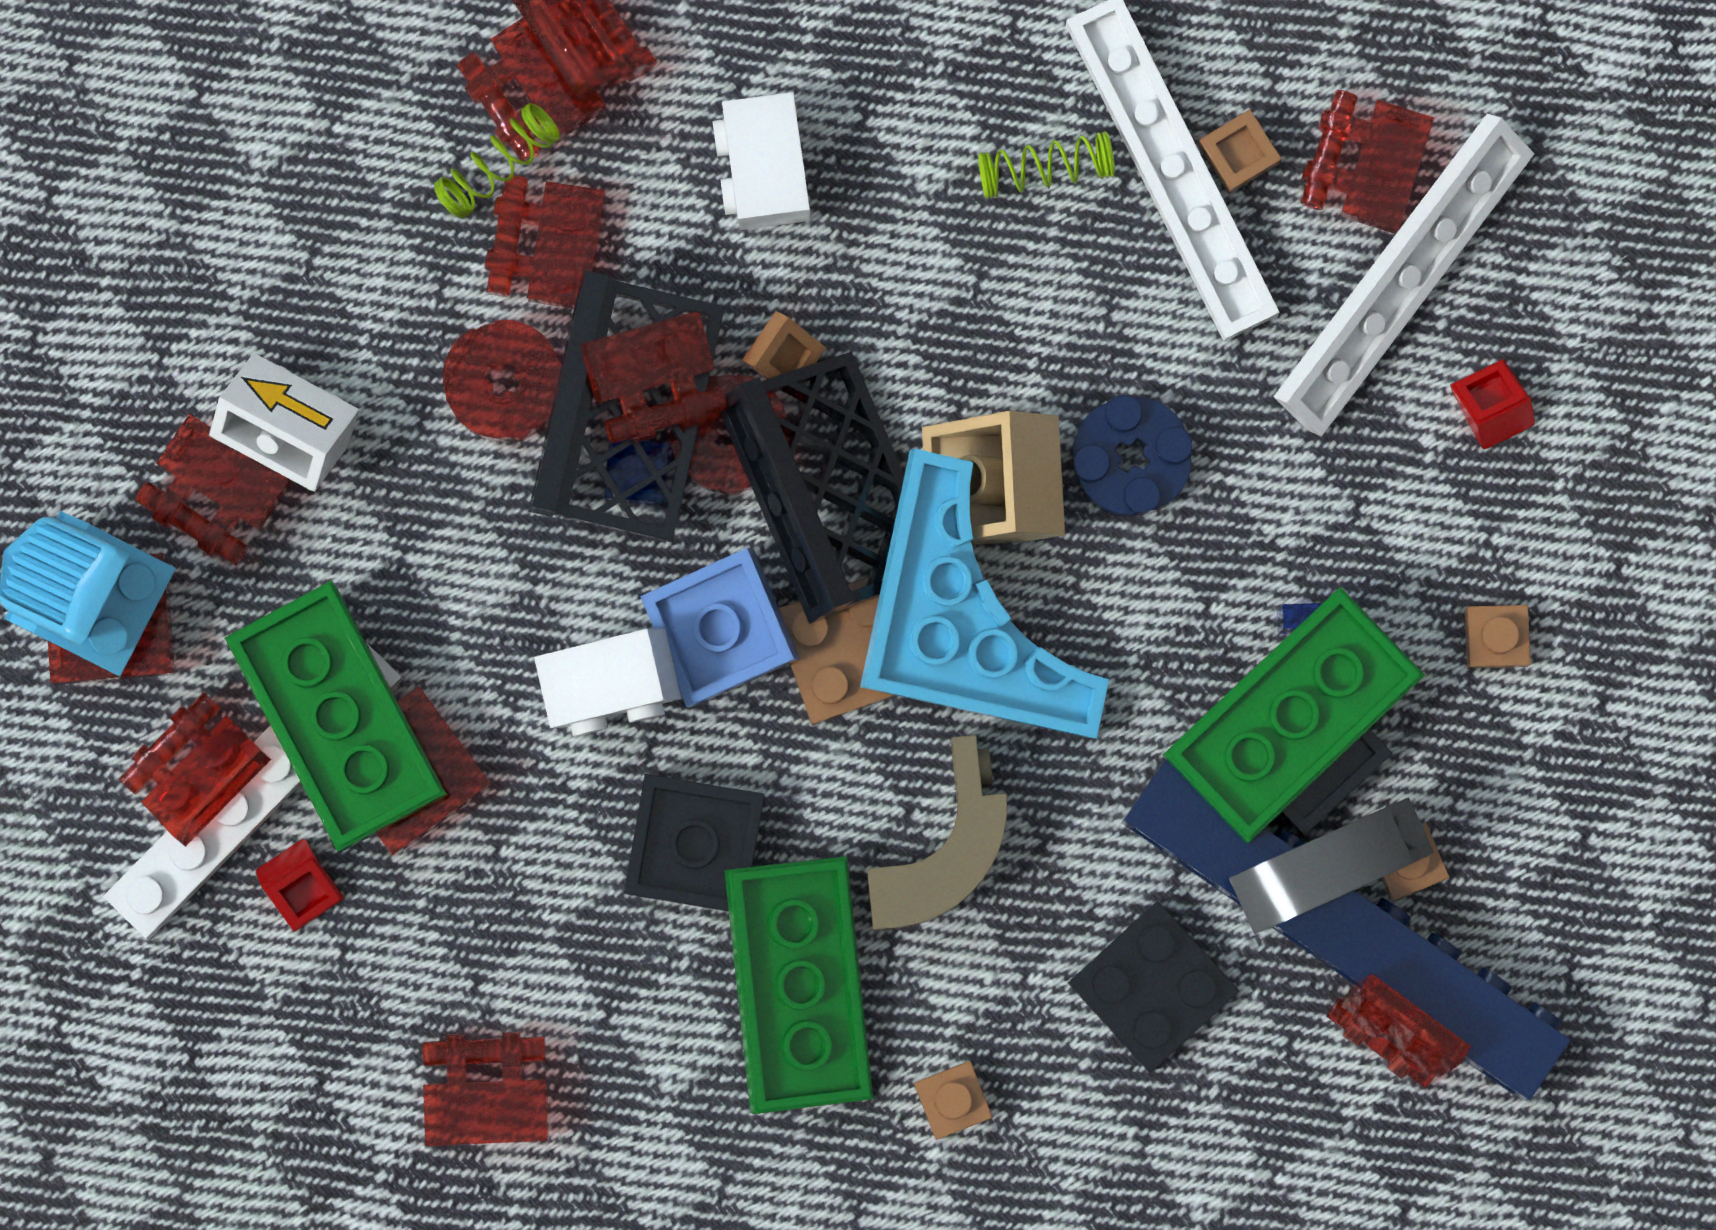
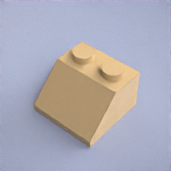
(1013, 476)

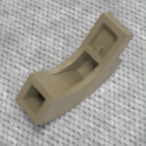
(935, 885)

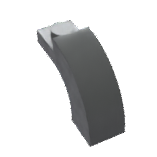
(1331, 865)

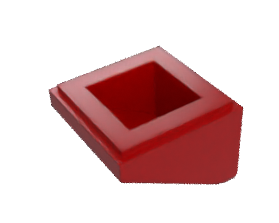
(1494, 404)
(298, 884)

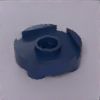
(1125, 422)

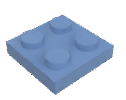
(721, 627)

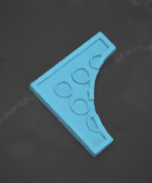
(946, 633)

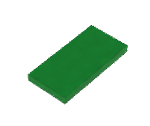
(1293, 715)
(335, 716)
(798, 984)

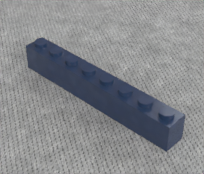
(1361, 938)

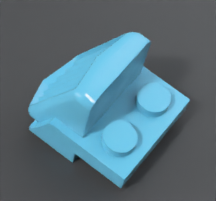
(81, 589)

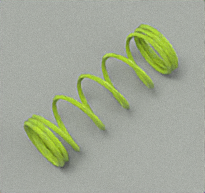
(549, 136)
(1103, 164)

